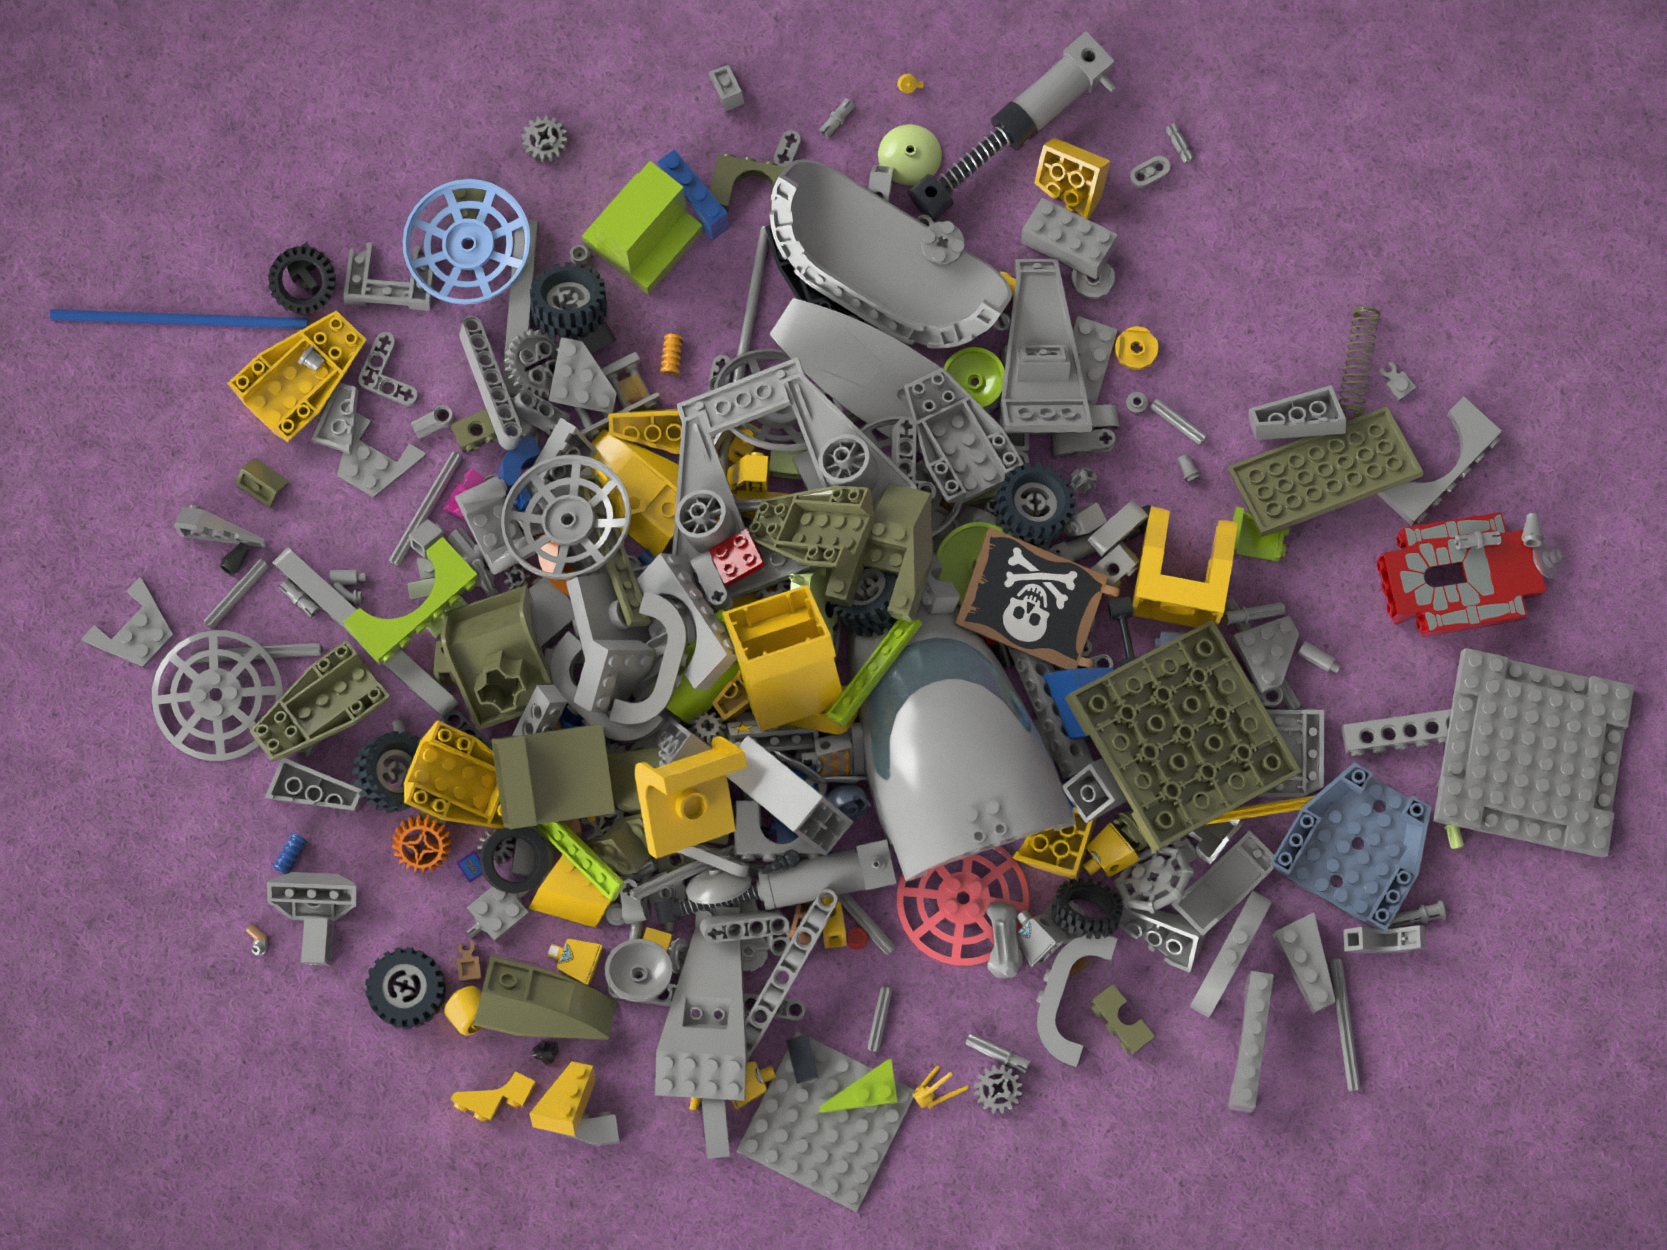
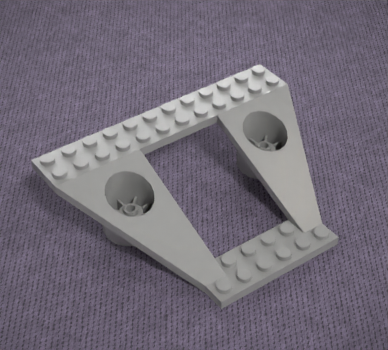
(704, 482)

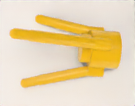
(925, 1094)

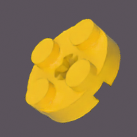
(1139, 360)

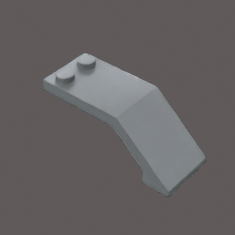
(1225, 883)

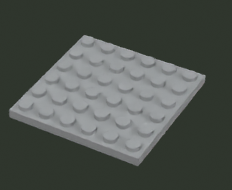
(829, 1150)

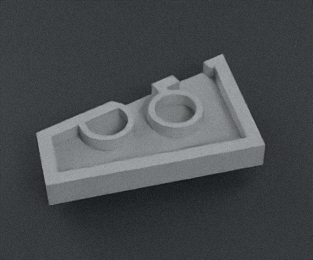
(338, 419)

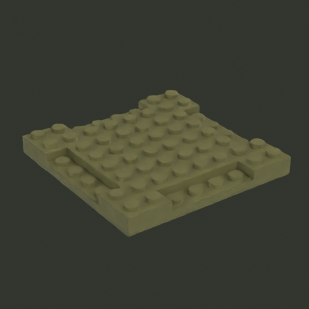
(1183, 734)

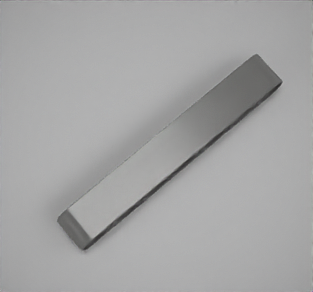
(490, 383)

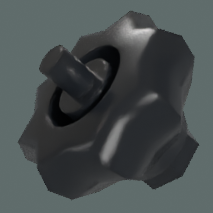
(545, 1051)

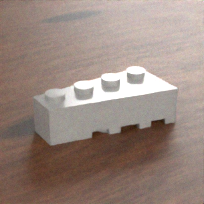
(563, 441)
(307, 786)
(1305, 957)

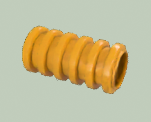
(671, 353)

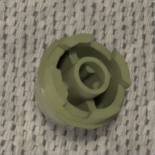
(1130, 830)

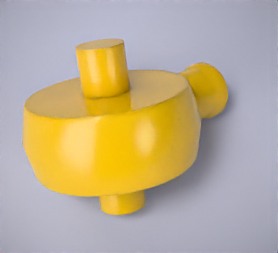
(908, 83)

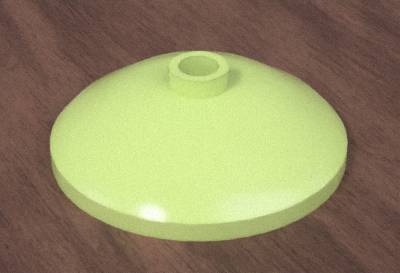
(910, 167)

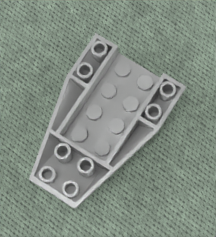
(958, 438)

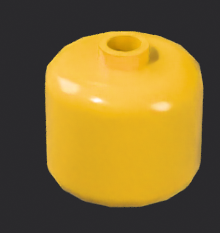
(462, 1009)

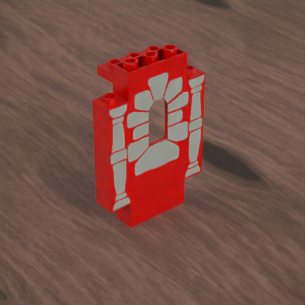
(1494, 575)

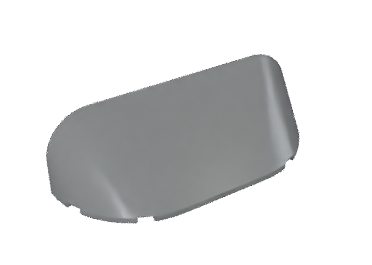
(873, 261)

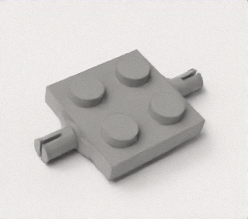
(497, 913)

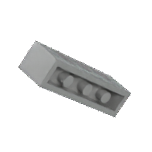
(541, 711)

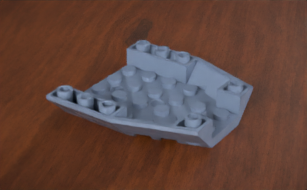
(1373, 877)

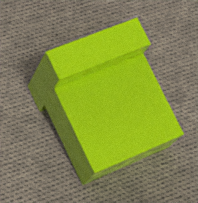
(644, 228)

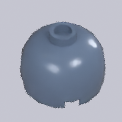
(849, 800)

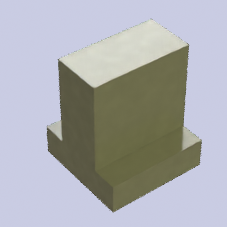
(552, 776)

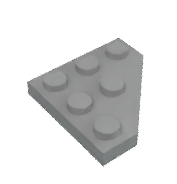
(580, 380)
(1267, 651)

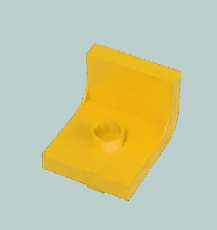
(688, 798)

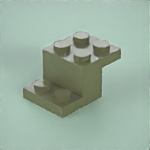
(623, 845)

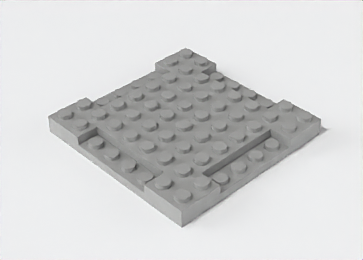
(1533, 753)

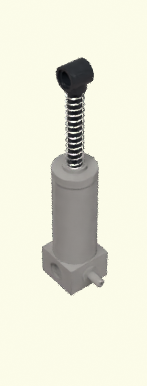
(844, 872)

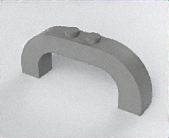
(674, 657)
(562, 673)
(1231, 954)
(1056, 979)

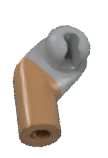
(260, 940)

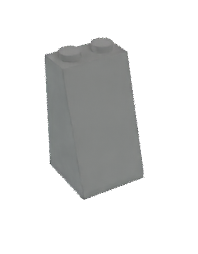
(1094, 791)

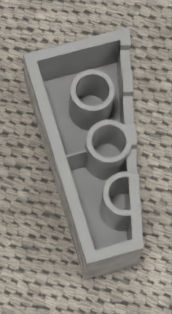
(1299, 416)

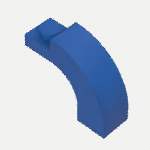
(515, 460)

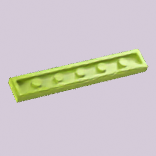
(872, 671)
(583, 858)

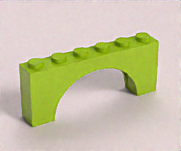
(385, 636)

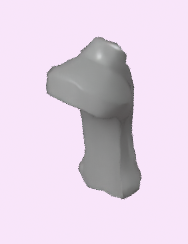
(1006, 956)

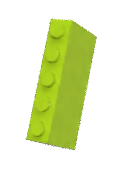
(690, 701)

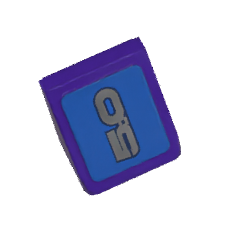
(470, 866)

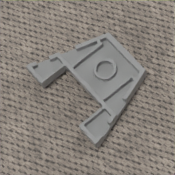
(371, 469)
(141, 636)

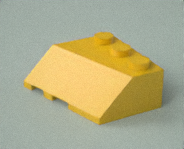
(1072, 176)
(1058, 851)
(570, 896)

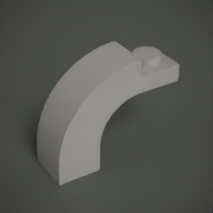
(1378, 941)
(715, 1128)

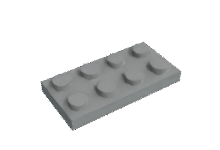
(1094, 347)

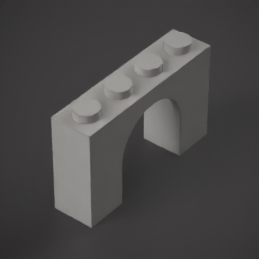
(751, 842)

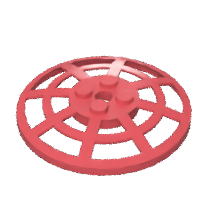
(960, 913)

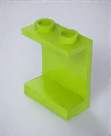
(1252, 544)

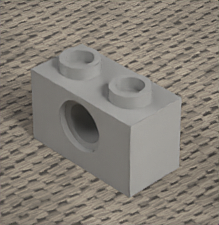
(1085, 520)
(1123, 558)

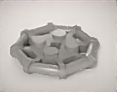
(1161, 891)

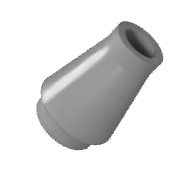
(1532, 531)

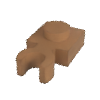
(468, 966)

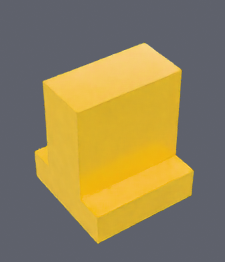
(784, 657)

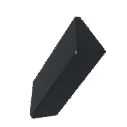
(802, 1059)

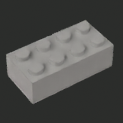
(1069, 238)

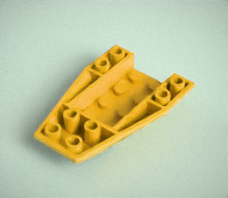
(291, 394)
(652, 476)
(454, 778)

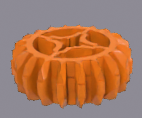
(412, 841)

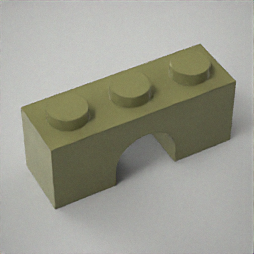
(1132, 1036)

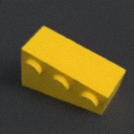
(749, 473)

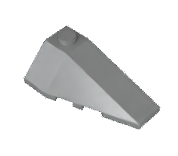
(200, 524)
(677, 742)
(1167, 933)

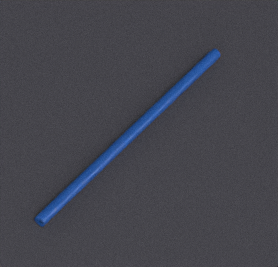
(173, 318)

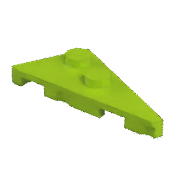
(870, 1090)

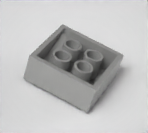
(612, 672)

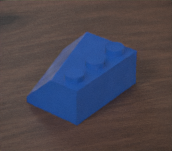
(1065, 682)

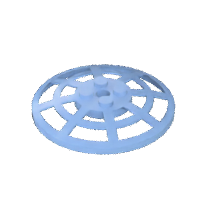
(460, 232)

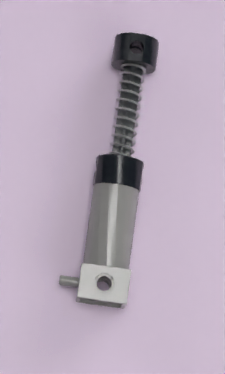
(1082, 68)

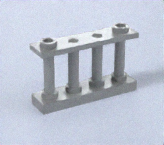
(629, 365)

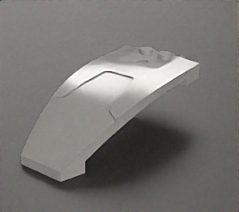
(851, 360)

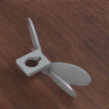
(813, 778)

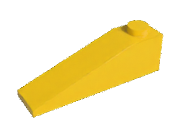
(651, 428)

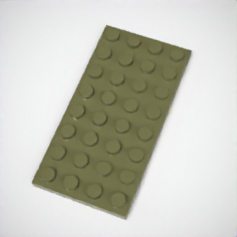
(1324, 472)

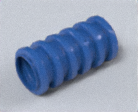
(290, 853)

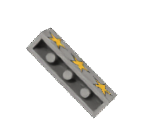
(774, 739)

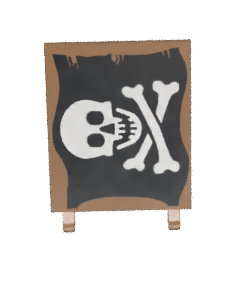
(1032, 600)

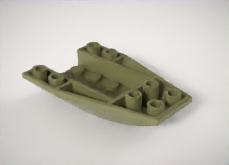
(816, 525)
(322, 702)
(541, 1003)

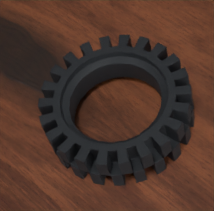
(302, 305)
(1081, 923)

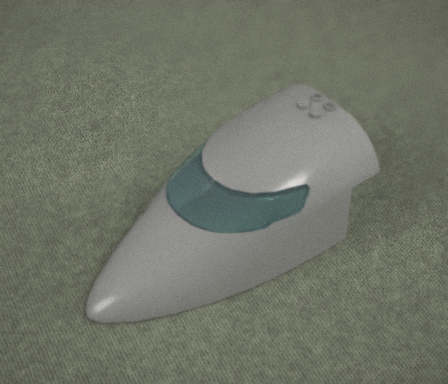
(952, 749)

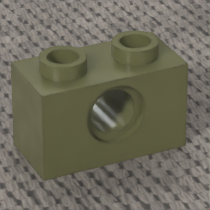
(463, 431)

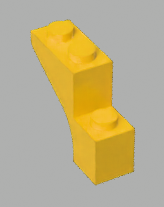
(487, 1102)

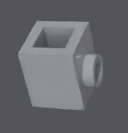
(425, 536)

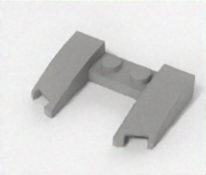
(361, 289)

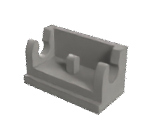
(317, 941)

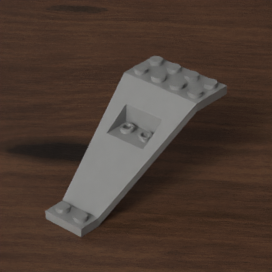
(1042, 366)
(704, 1052)

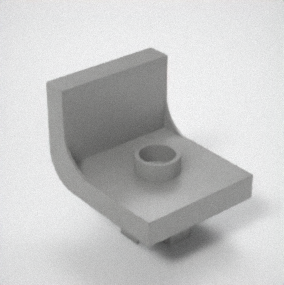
(600, 613)

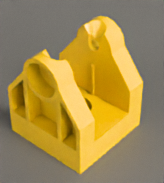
(1176, 598)

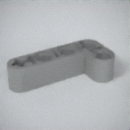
(908, 460)
(744, 929)

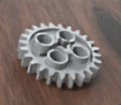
(528, 345)

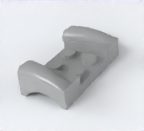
(483, 514)

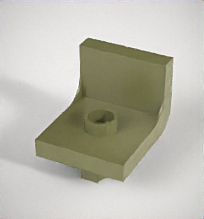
(495, 655)

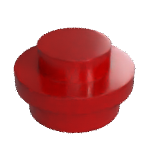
(856, 938)

